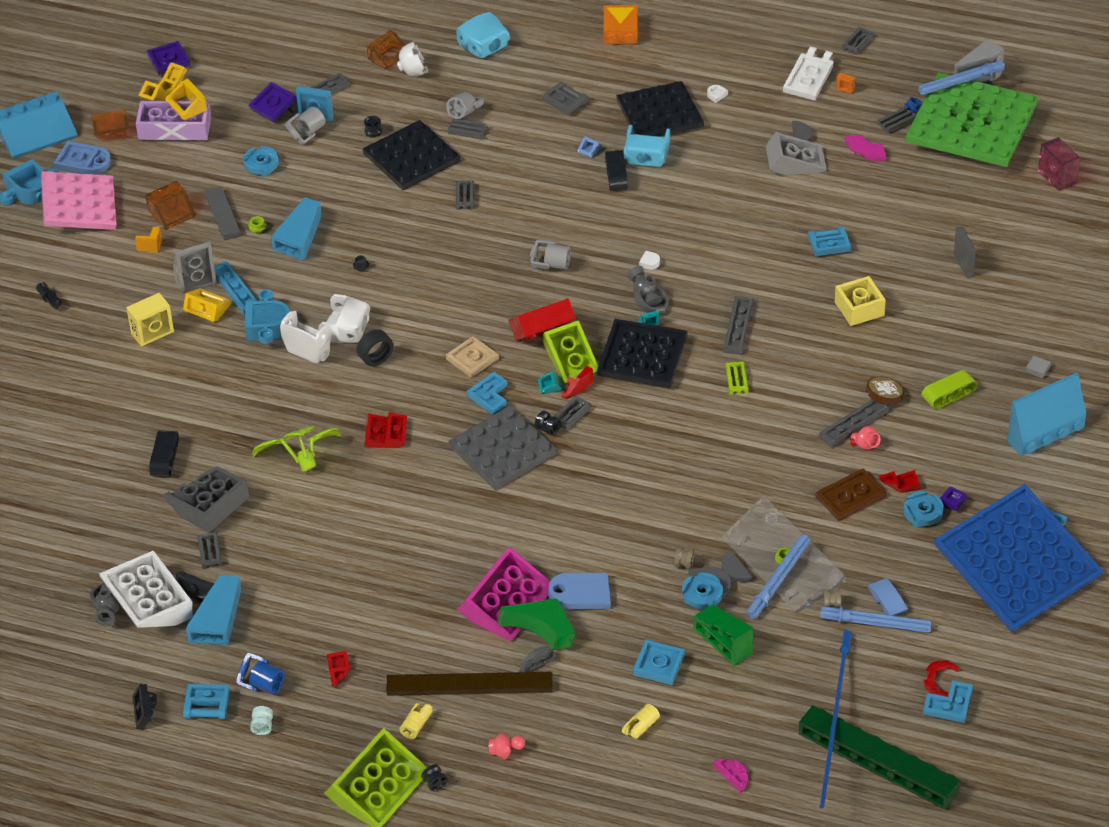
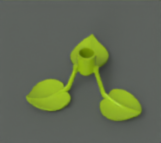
(304, 458)

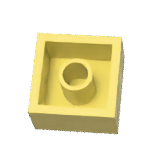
(860, 300)
(150, 319)

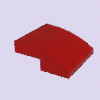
(385, 431)

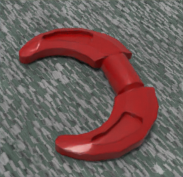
(933, 668)

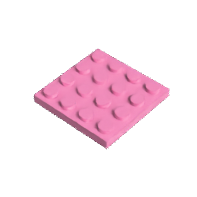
(78, 200)

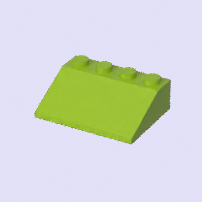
(377, 780)

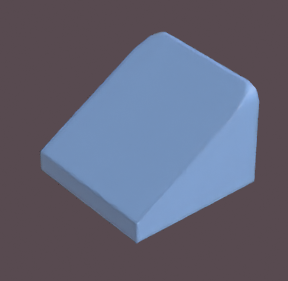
(589, 147)

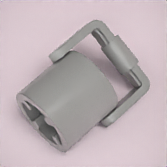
(463, 105)
(306, 123)
(555, 255)

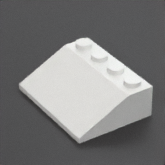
(148, 592)

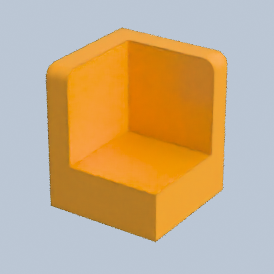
(149, 243)

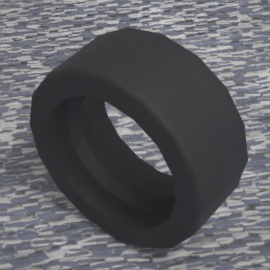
(381, 354)

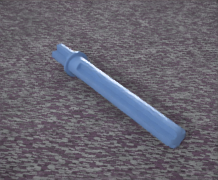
(986, 69)
(761, 600)
(875, 619)

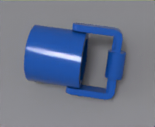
(263, 675)

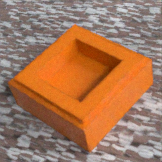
(845, 83)

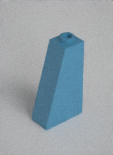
(298, 230)
(216, 613)

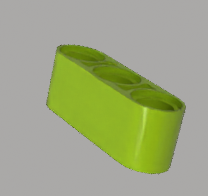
(949, 389)

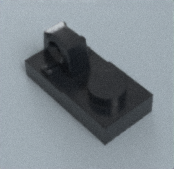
(193, 586)
(142, 703)

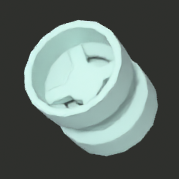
(261, 720)

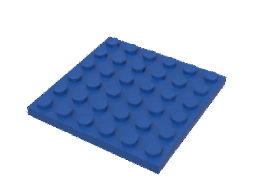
(1018, 557)

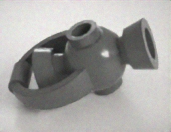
(645, 288)
(105, 604)

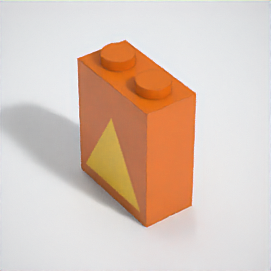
(620, 24)

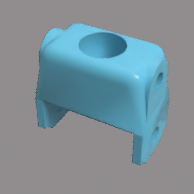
(482, 35)
(646, 149)

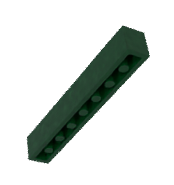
(880, 758)

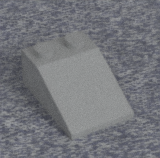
(985, 53)
(794, 155)
(194, 268)

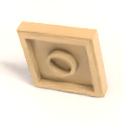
(472, 356)

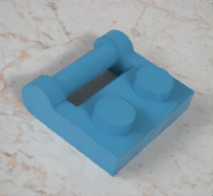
(829, 241)
(206, 696)

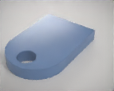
(83, 158)
(581, 590)

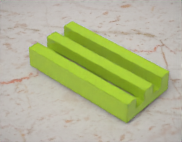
(737, 388)

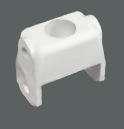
(348, 320)
(305, 340)

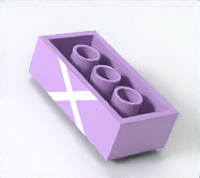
(161, 122)

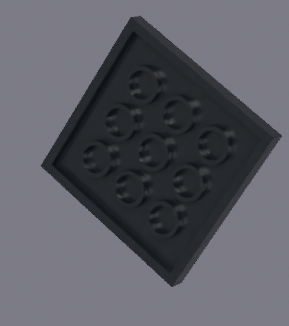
(660, 108)
(411, 154)
(642, 353)

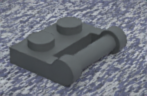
(565, 98)

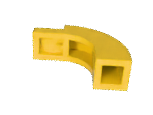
(171, 79)

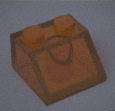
(110, 123)
(170, 205)

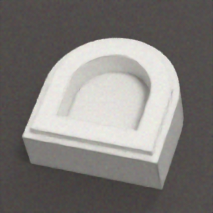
(716, 93)
(650, 260)

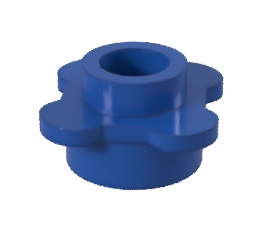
(913, 104)

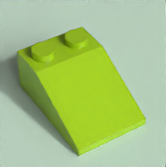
(569, 350)

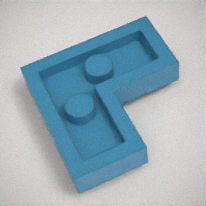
(486, 394)
(951, 707)

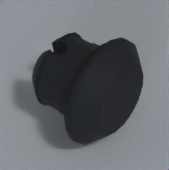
(360, 263)

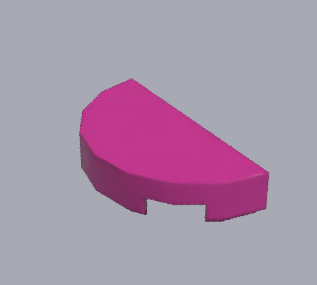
(733, 771)

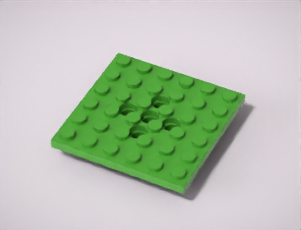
(973, 121)

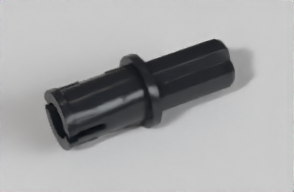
(48, 295)

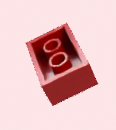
(542, 320)

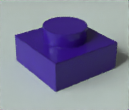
(953, 498)

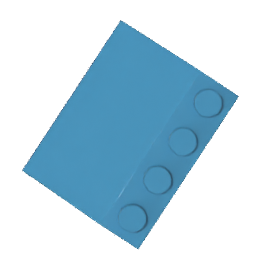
(35, 125)
(1047, 415)

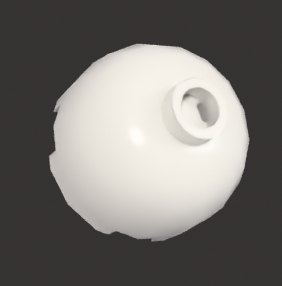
(411, 60)

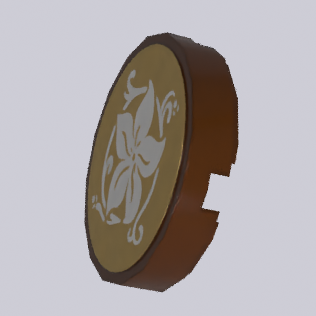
(884, 390)

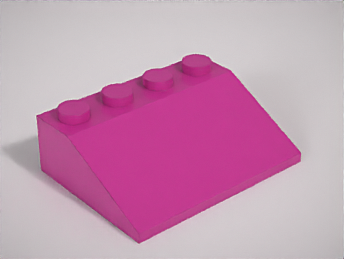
(505, 584)

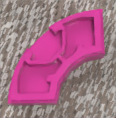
(869, 150)

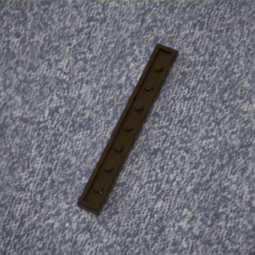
(469, 683)

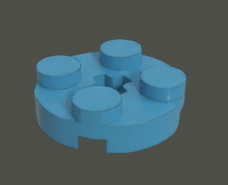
(254, 164)
(923, 517)
(699, 600)

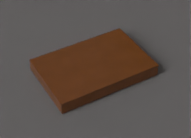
(850, 494)

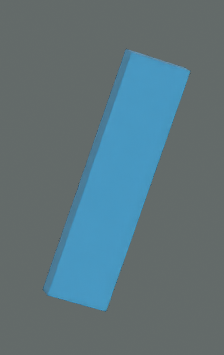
(233, 285)

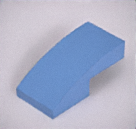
(888, 597)

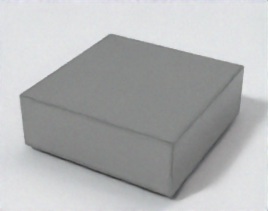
(1038, 367)

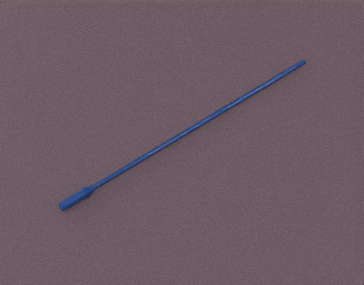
(844, 649)

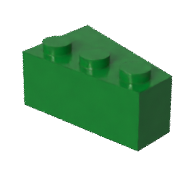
(725, 633)

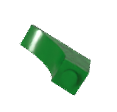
(543, 618)

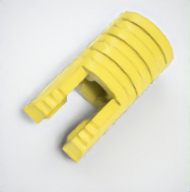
(415, 720)
(641, 721)

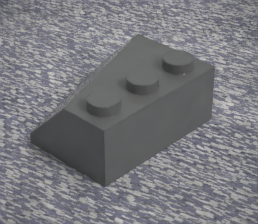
(209, 498)

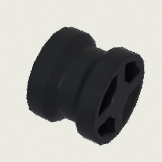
(372, 126)
(434, 777)

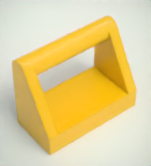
(187, 89)
(206, 304)

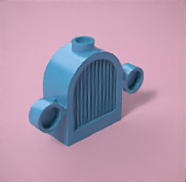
(23, 184)
(264, 317)

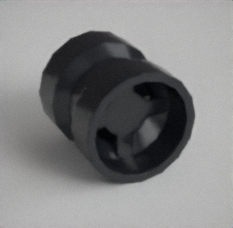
(547, 422)

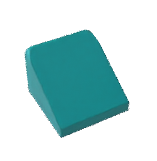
(650, 318)
(550, 383)

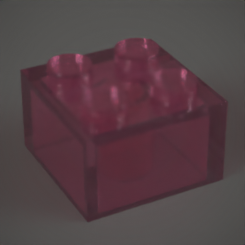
(1058, 164)

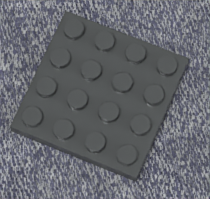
(502, 447)

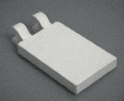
(809, 74)

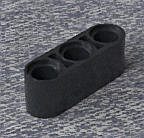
(616, 170)
(164, 453)

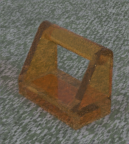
(382, 46)

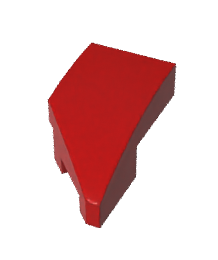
(579, 384)
(902, 483)
(338, 666)

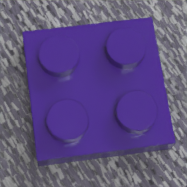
(166, 54)
(272, 102)

